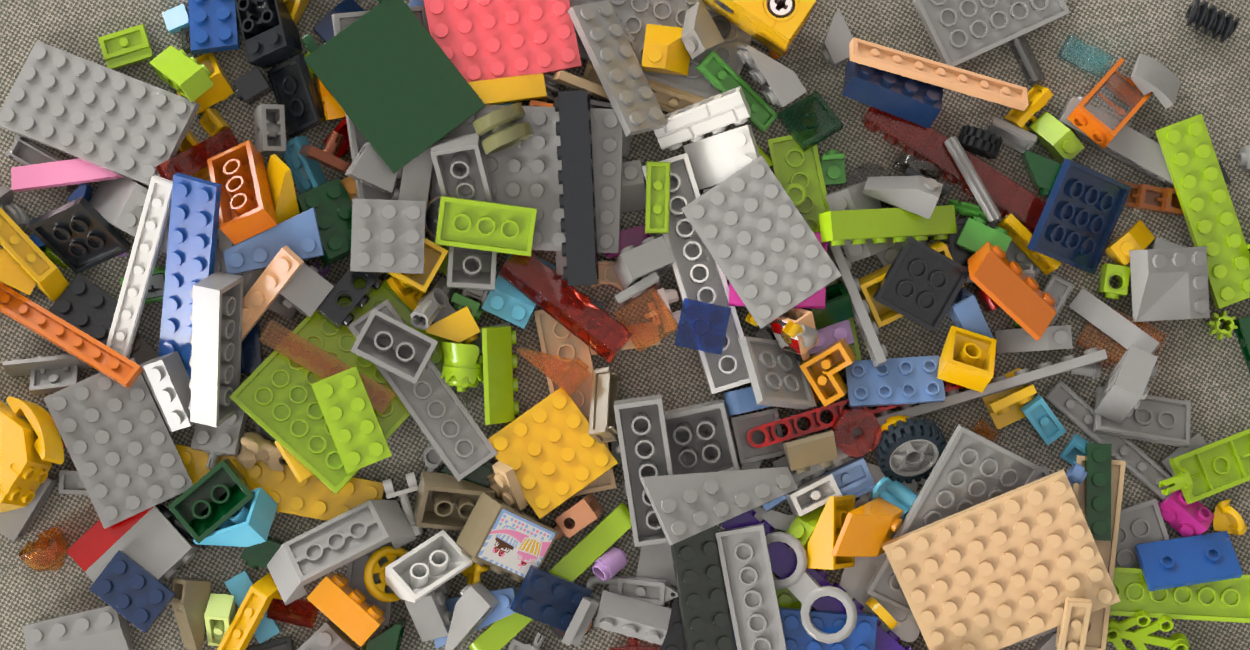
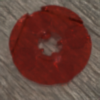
(862, 443)

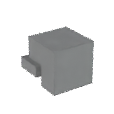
(305, 290)

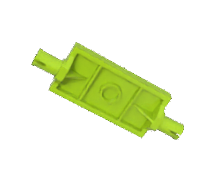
(1210, 468)

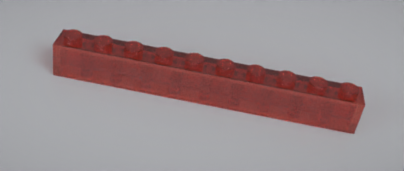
(930, 146)

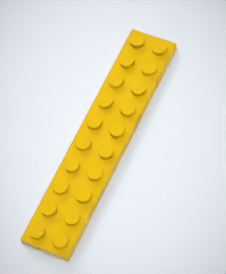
(304, 499)

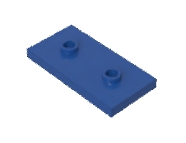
(1188, 561)

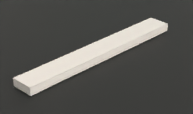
(140, 266)

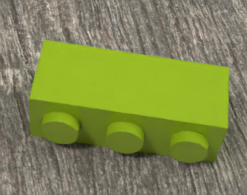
(182, 73)

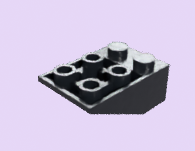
(267, 32)

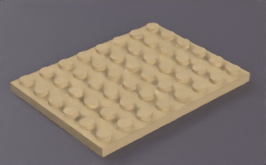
(1001, 568)

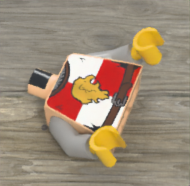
(794, 331)

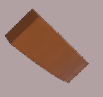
(1153, 199)

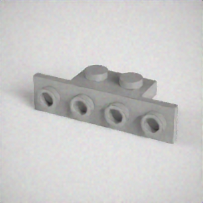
(47, 373)

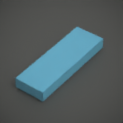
(239, 587)

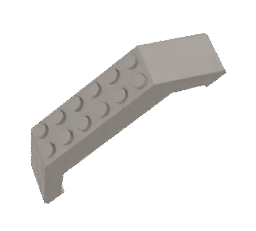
(122, 204)

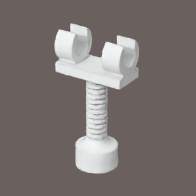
(403, 495)

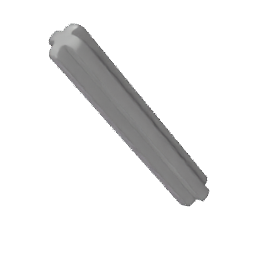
(972, 179)

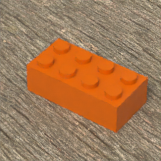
(245, 192)

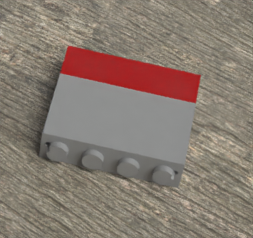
(144, 537)

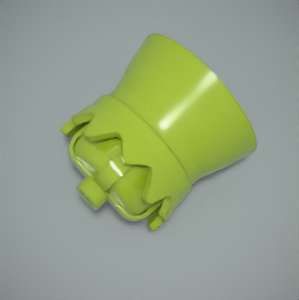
(461, 364)

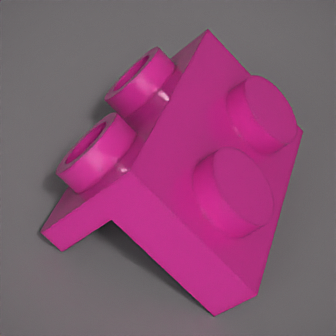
(1185, 518)

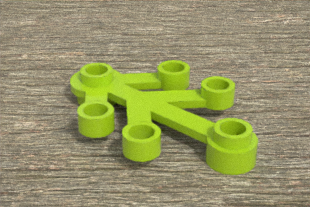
(1143, 634)

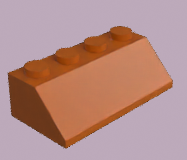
(1012, 289)

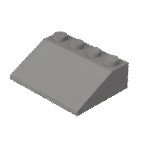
(84, 630)

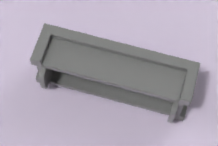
(29, 154)

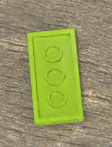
(485, 226)
(351, 419)

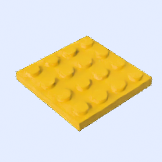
(552, 452)

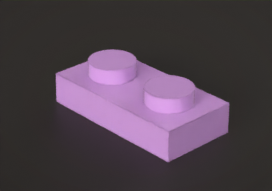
(831, 334)

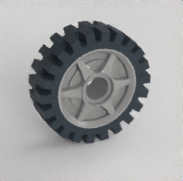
(910, 449)

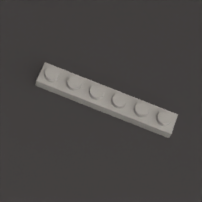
(859, 307)

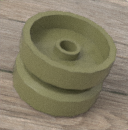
(501, 124)

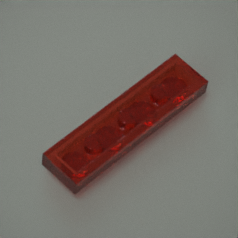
(196, 157)

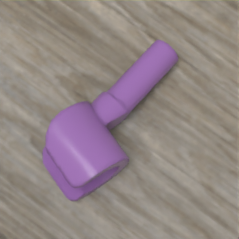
(322, 273)

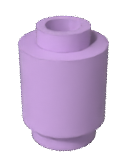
(609, 563)

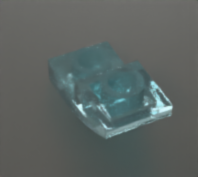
(1085, 57)

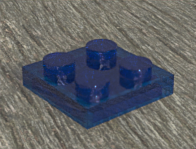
(702, 326)

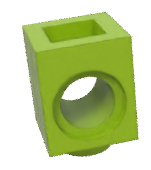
(1122, 273)

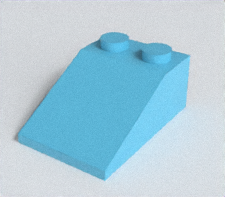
(509, 302)
(248, 525)

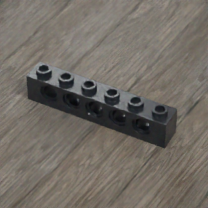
(341, 316)

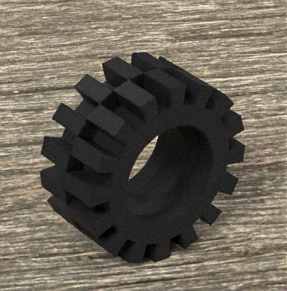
(980, 142)

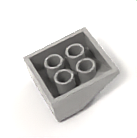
(1169, 284)
(701, 438)

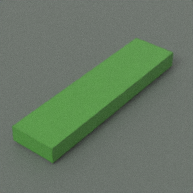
(725, 79)

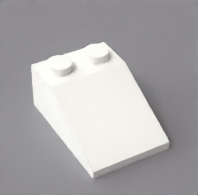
(721, 155)

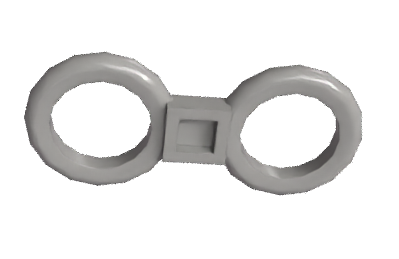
(808, 591)

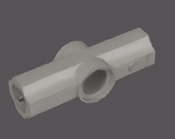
(431, 304)

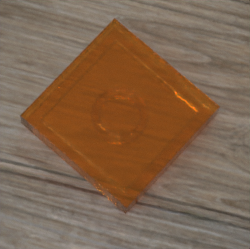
(647, 319)

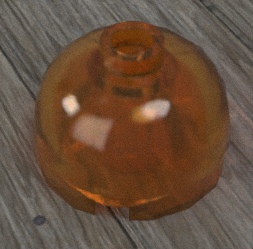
(46, 551)

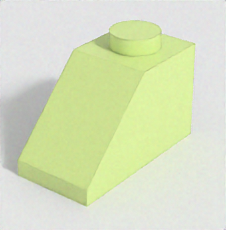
(218, 617)

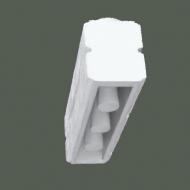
(704, 117)

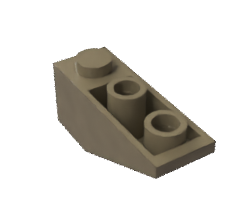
(189, 609)

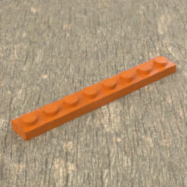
(68, 337)

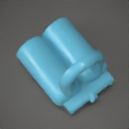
(895, 493)

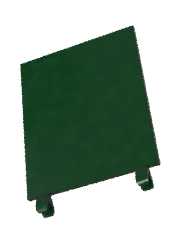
(393, 82)

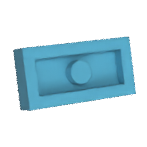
(1043, 420)

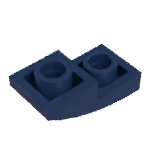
(324, 28)

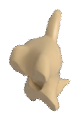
(259, 449)

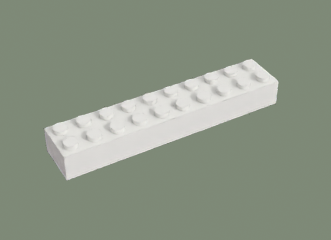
(701, 278)

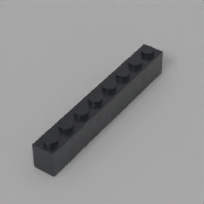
(578, 187)

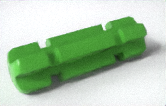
(967, 209)

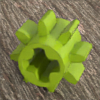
(1227, 327)

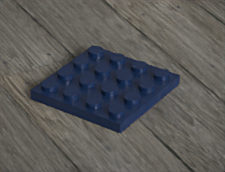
(1079, 216)

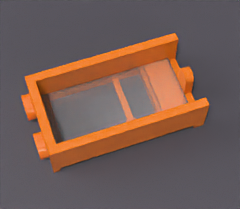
(1108, 106)

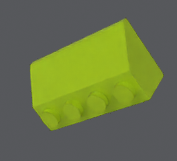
(498, 374)

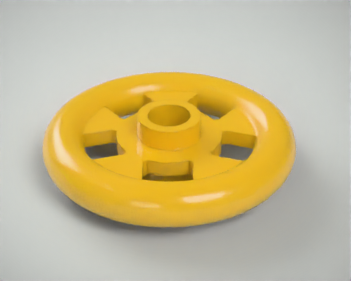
(372, 567)

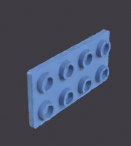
(894, 383)

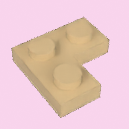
(506, 485)

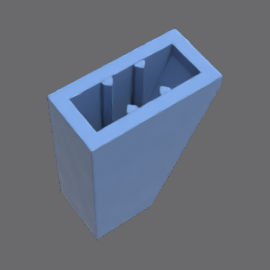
(967, 314)

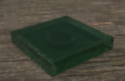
(810, 121)

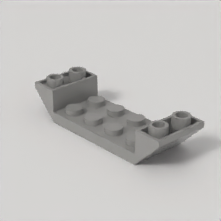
(337, 544)

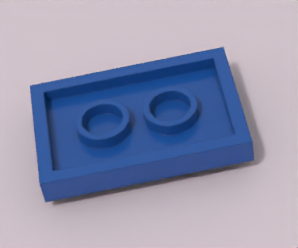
(213, 26)

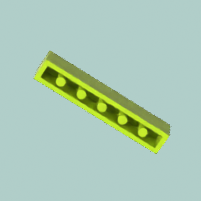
(885, 224)

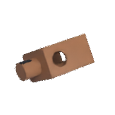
(582, 512)

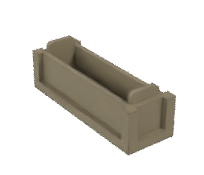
(602, 415)

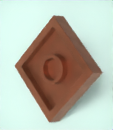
(327, 155)

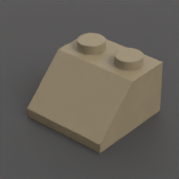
(811, 450)

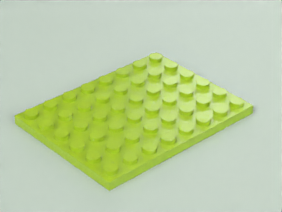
(286, 407)

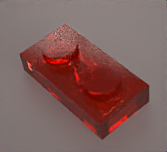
(296, 613)

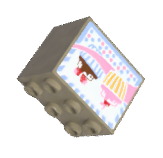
(505, 538)

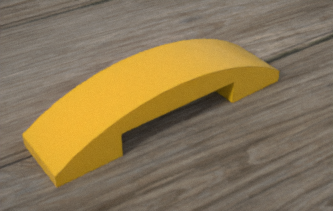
(49, 440)

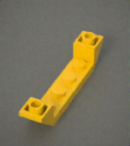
(31, 258)
(250, 614)

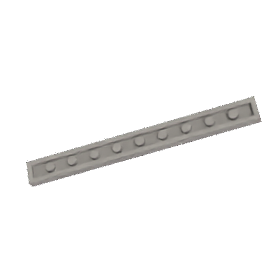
(1000, 384)

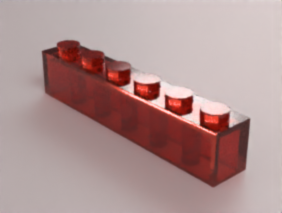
(566, 305)

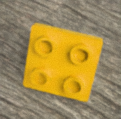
(1006, 405)

